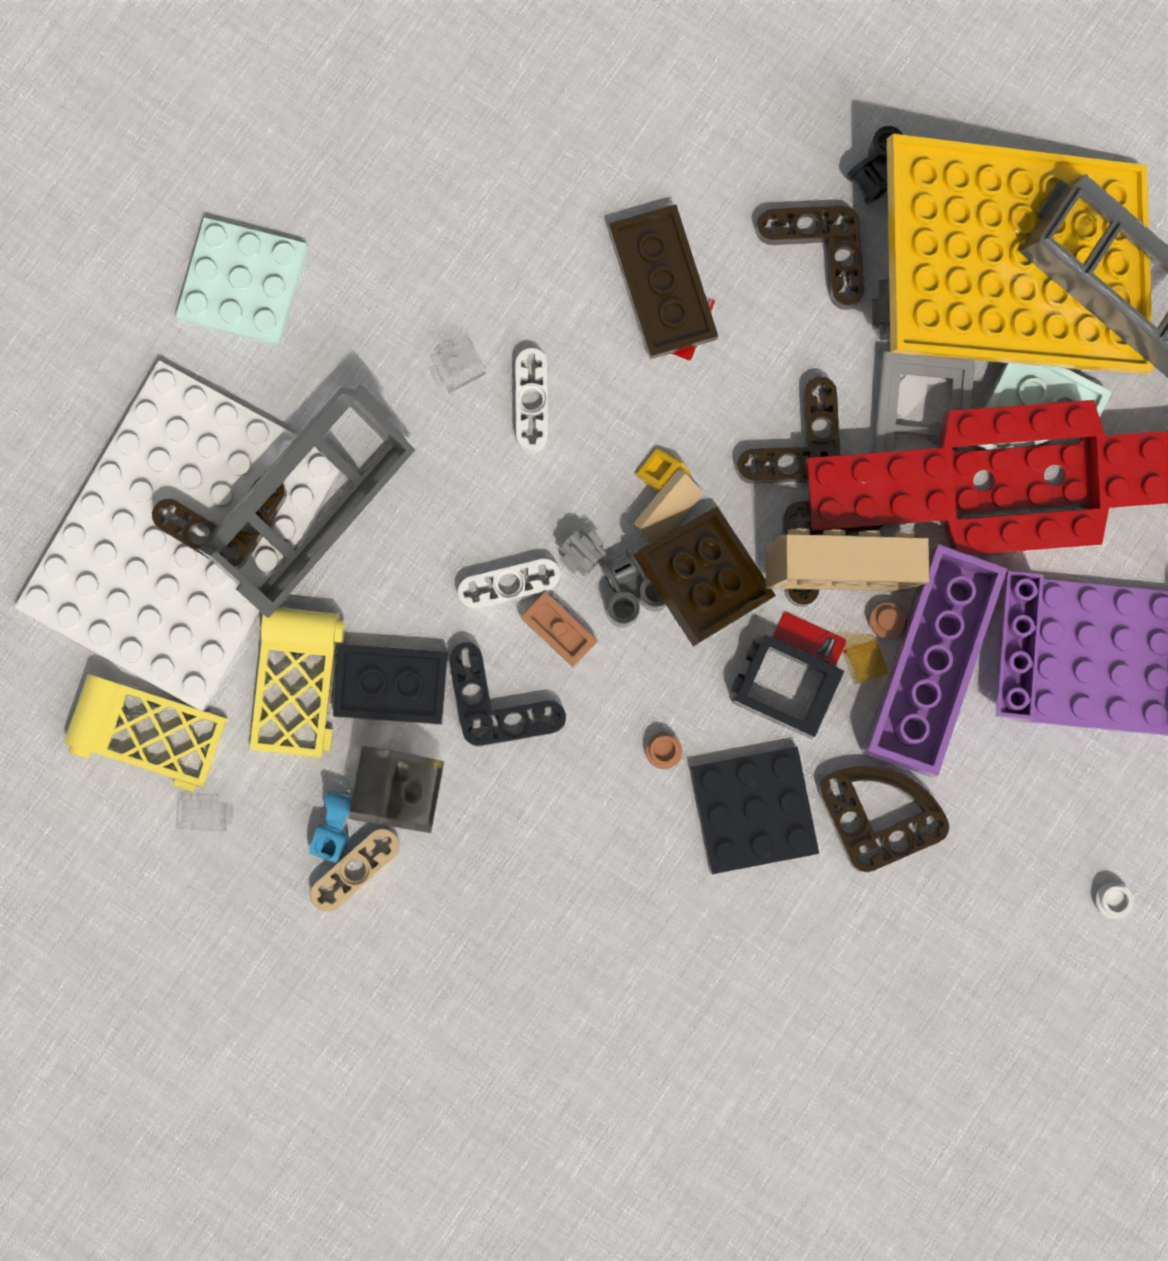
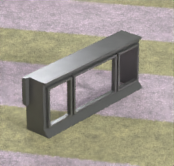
(1079, 278)
(334, 521)

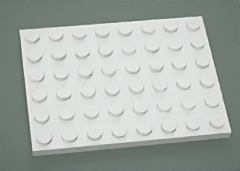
(135, 589)

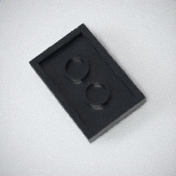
(390, 684)

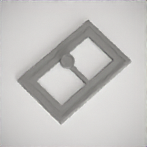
(896, 364)

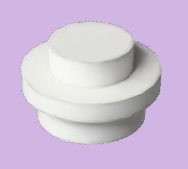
(1114, 900)

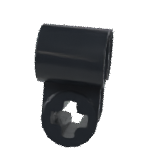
(871, 173)

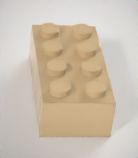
(846, 561)

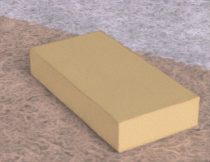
(668, 507)

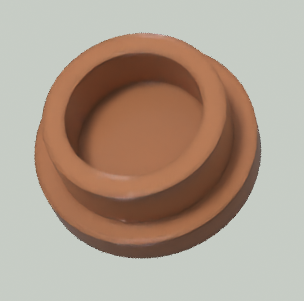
(887, 620)
(664, 751)

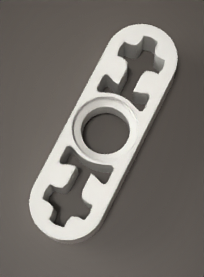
(541, 374)
(533, 570)

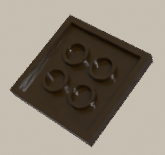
(704, 575)

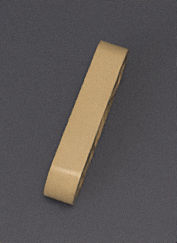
(328, 880)

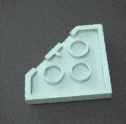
(1041, 385)

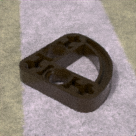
(865, 835)

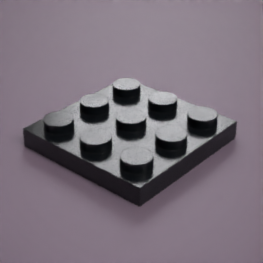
(754, 810)

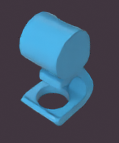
(331, 838)

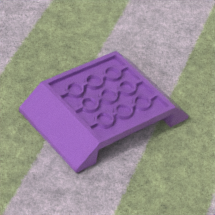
(1083, 655)

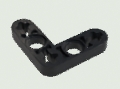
(483, 710)

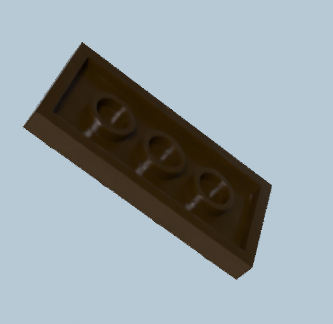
(663, 281)

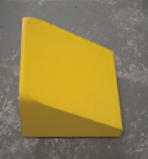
(660, 469)

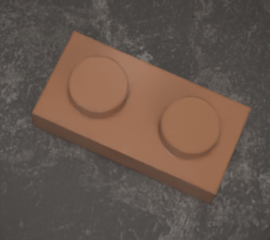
(559, 629)

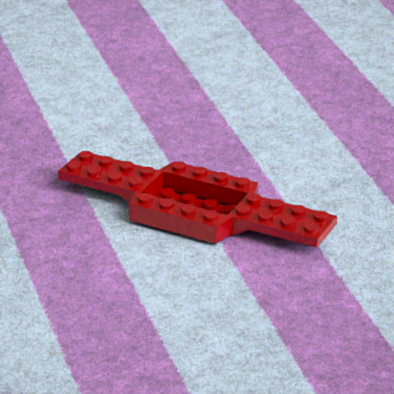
(940, 485)

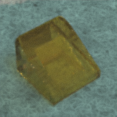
(865, 661)

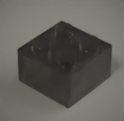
(396, 789)

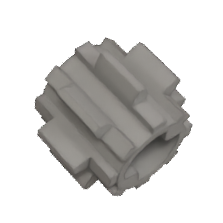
(582, 551)

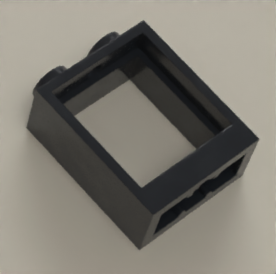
(820, 702)

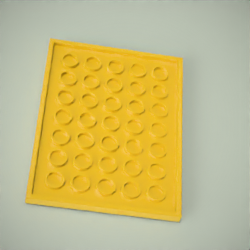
(958, 266)

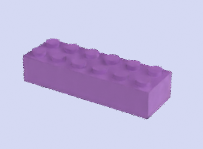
(934, 661)

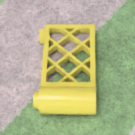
(301, 633)
(98, 716)

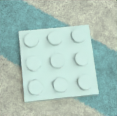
(241, 282)

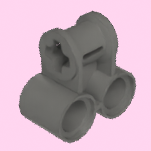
(629, 587)

